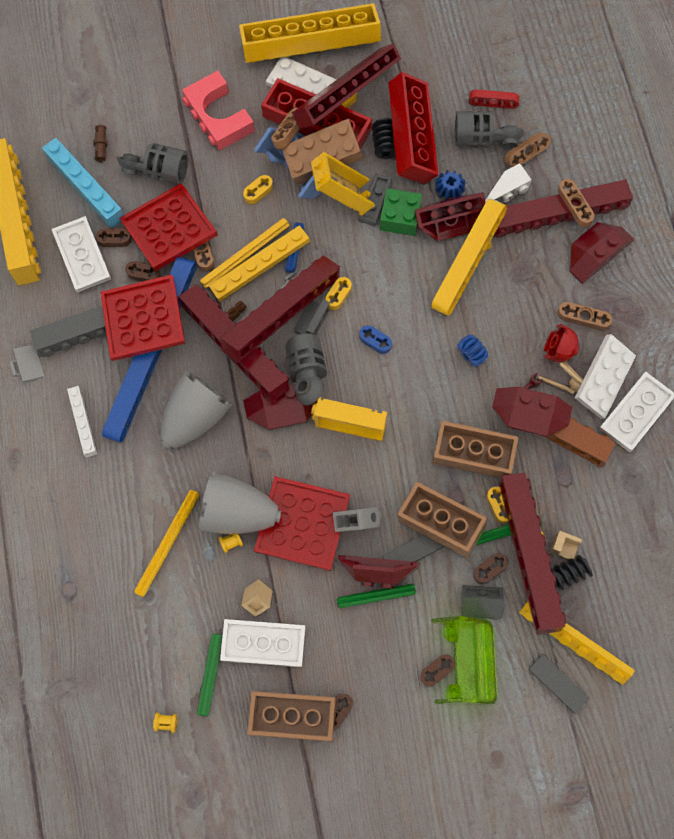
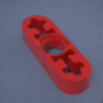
(485, 98)

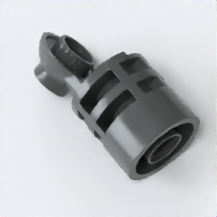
(484, 130)
(158, 163)
(306, 366)

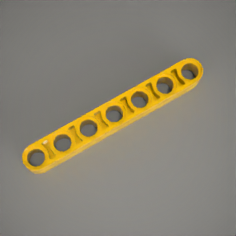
(469, 257)

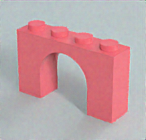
(220, 131)

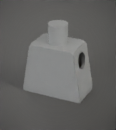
(366, 519)

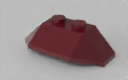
(450, 216)
(596, 249)
(531, 410)
(277, 414)
(378, 570)

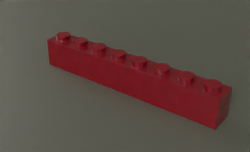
(346, 86)
(553, 210)
(279, 308)
(215, 323)
(531, 554)

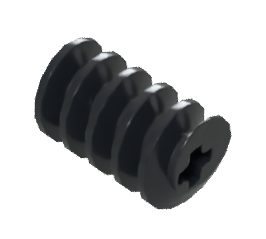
(383, 138)
(570, 571)

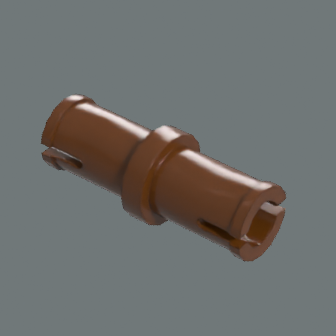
(100, 143)

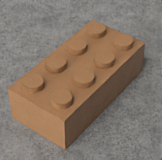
(334, 140)
(475, 450)
(442, 519)
(292, 716)

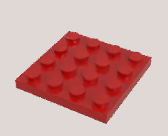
(168, 227)
(142, 317)
(305, 525)

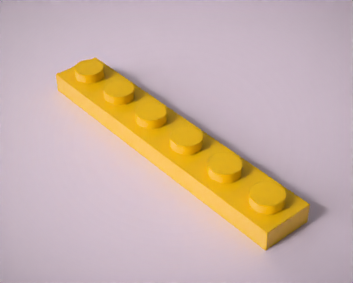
(259, 263)
(589, 650)

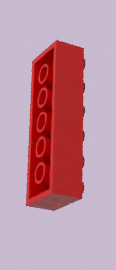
(286, 96)
(413, 128)

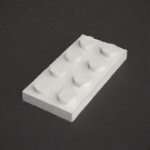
(299, 75)
(81, 254)
(605, 376)
(637, 412)
(262, 643)

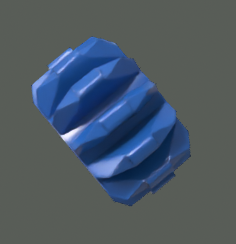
(445, 180)
(472, 350)

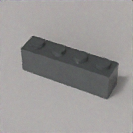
(69, 332)

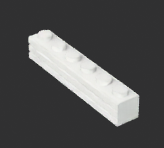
(82, 421)

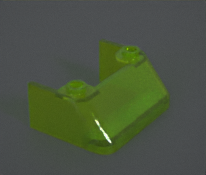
(473, 661)

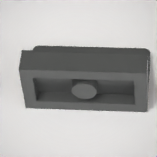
(312, 317)
(482, 602)

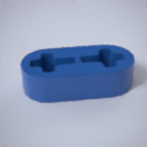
(378, 336)

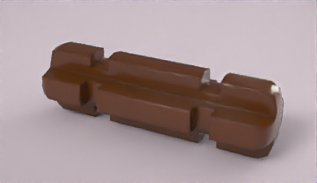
(235, 311)

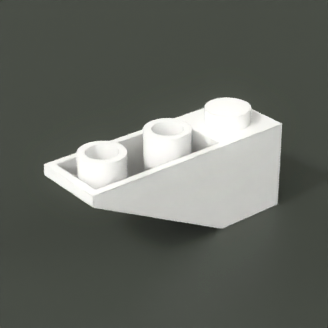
(512, 182)

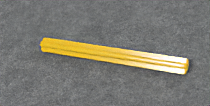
(245, 252)
(166, 543)

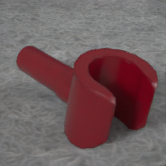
(532, 383)

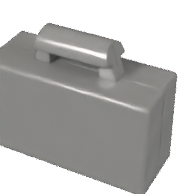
(28, 363)

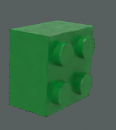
(399, 212)

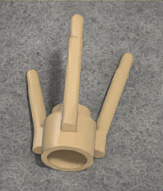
(574, 383)

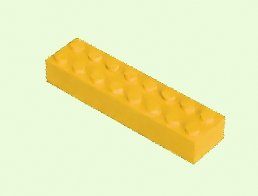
(310, 33)
(14, 220)

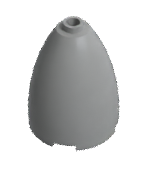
(191, 411)
(235, 507)

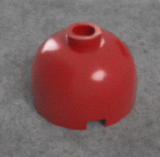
(561, 344)

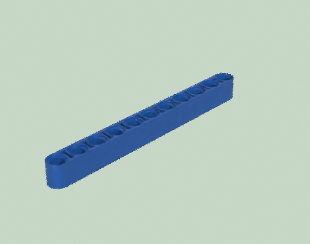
(142, 367)

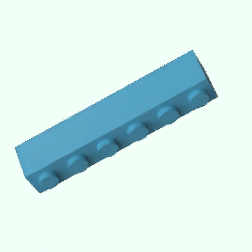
(83, 183)

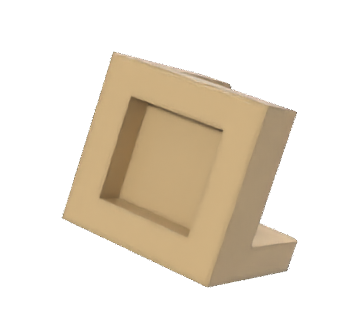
(565, 545)
(257, 598)

